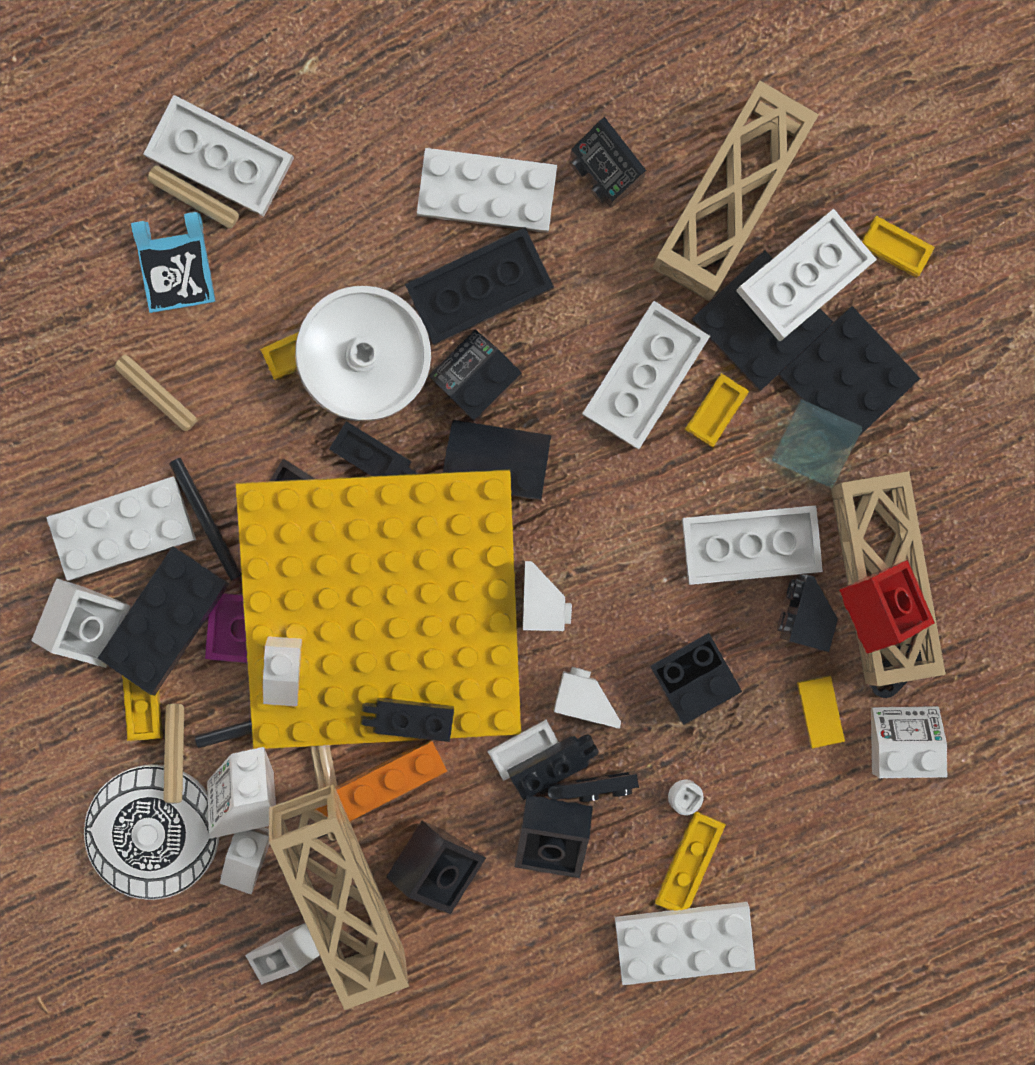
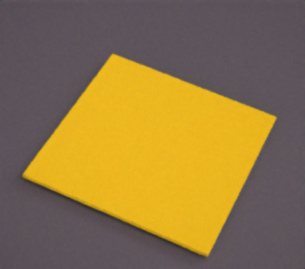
(394, 598)

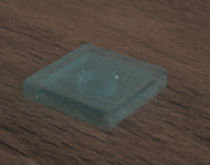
(816, 443)

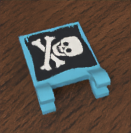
(175, 266)

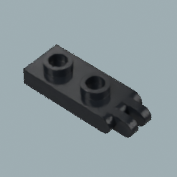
(369, 453)
(409, 719)
(552, 765)
(589, 788)

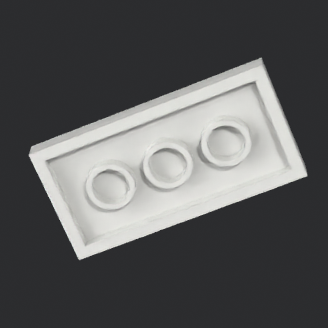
(218, 155)
(486, 190)
(806, 275)
(646, 375)
(121, 528)
(752, 545)
(685, 943)

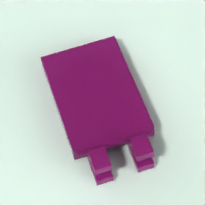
(227, 630)

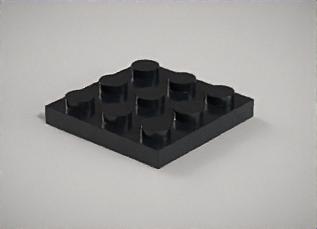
(744, 336)
(850, 371)

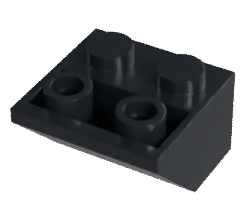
(809, 615)
(695, 679)

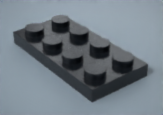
(479, 286)
(163, 621)

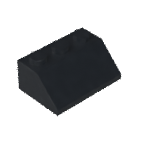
(494, 448)

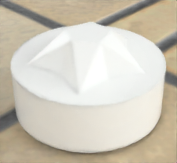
(685, 797)

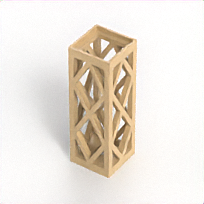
(689, 269)
(911, 549)
(374, 970)

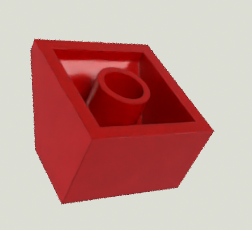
(887, 607)

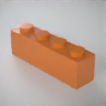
(389, 780)

